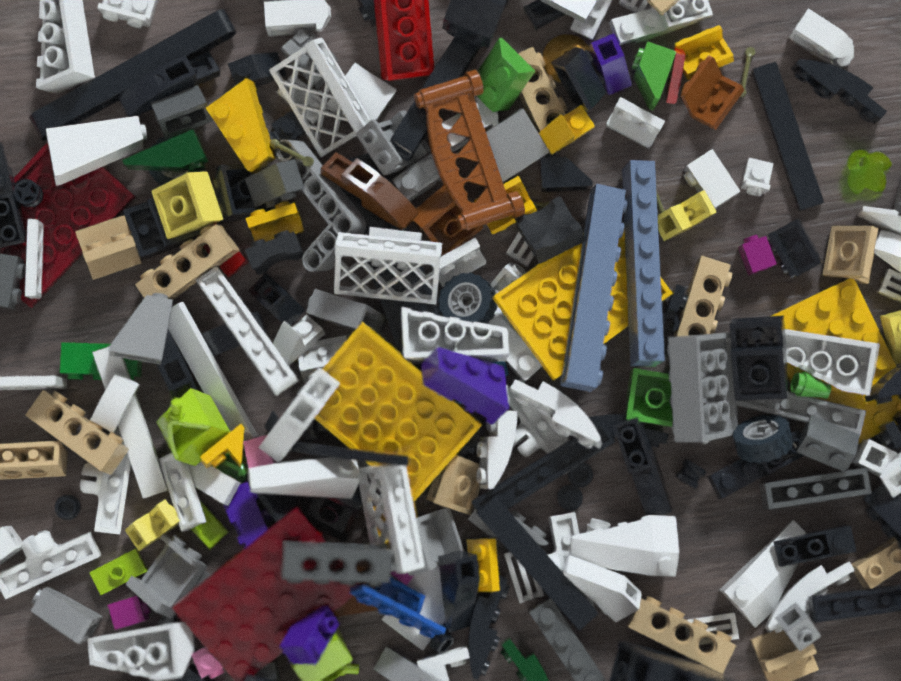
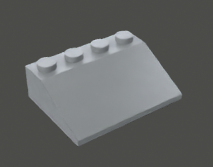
(702, 387)

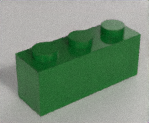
(79, 361)

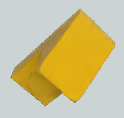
(566, 129)
(230, 444)

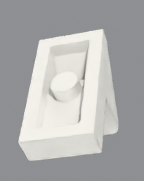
(295, 340)
(436, 663)

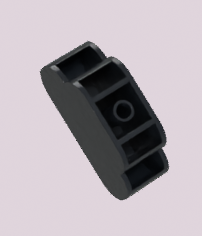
(650, 664)

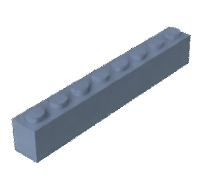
(643, 264)
(593, 288)

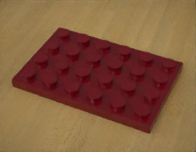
(63, 211)
(247, 605)

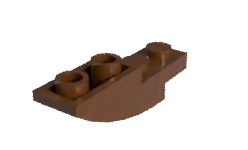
(375, 191)

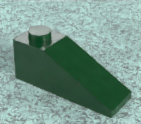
(174, 155)

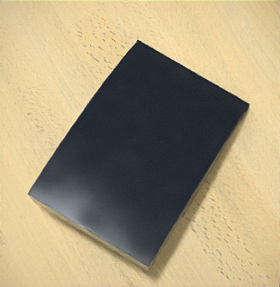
(149, 232)
(759, 358)

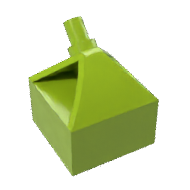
(192, 426)
(332, 664)

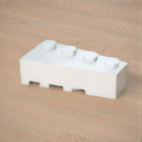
(64, 46)
(427, 331)

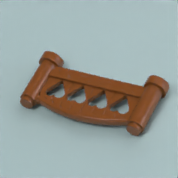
(458, 97)

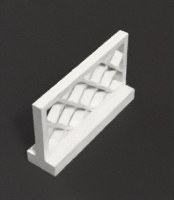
(335, 82)
(411, 252)
(399, 512)

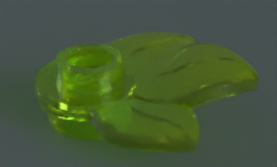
(870, 174)

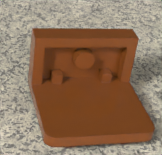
(710, 94)

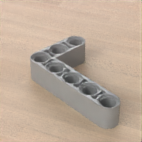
(324, 201)

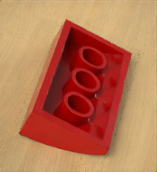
(404, 38)

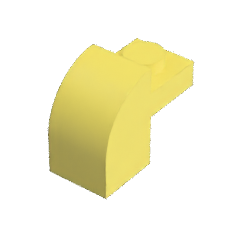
(685, 215)
(153, 525)

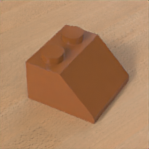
(438, 222)

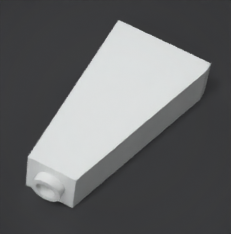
(92, 145)

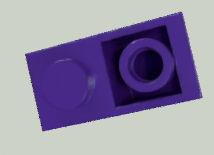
(610, 63)
(310, 637)

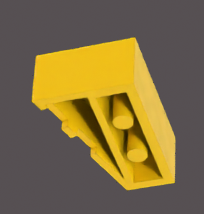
(243, 125)

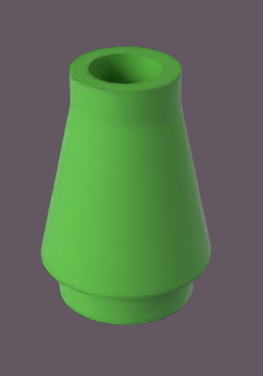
(808, 386)

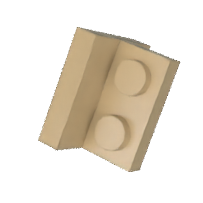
(108, 247)
(851, 252)
(456, 485)
(781, 658)

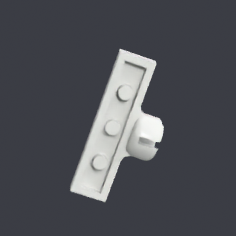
(535, 427)
(110, 492)
(562, 528)
(46, 561)

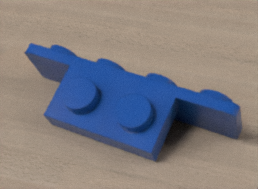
(401, 602)

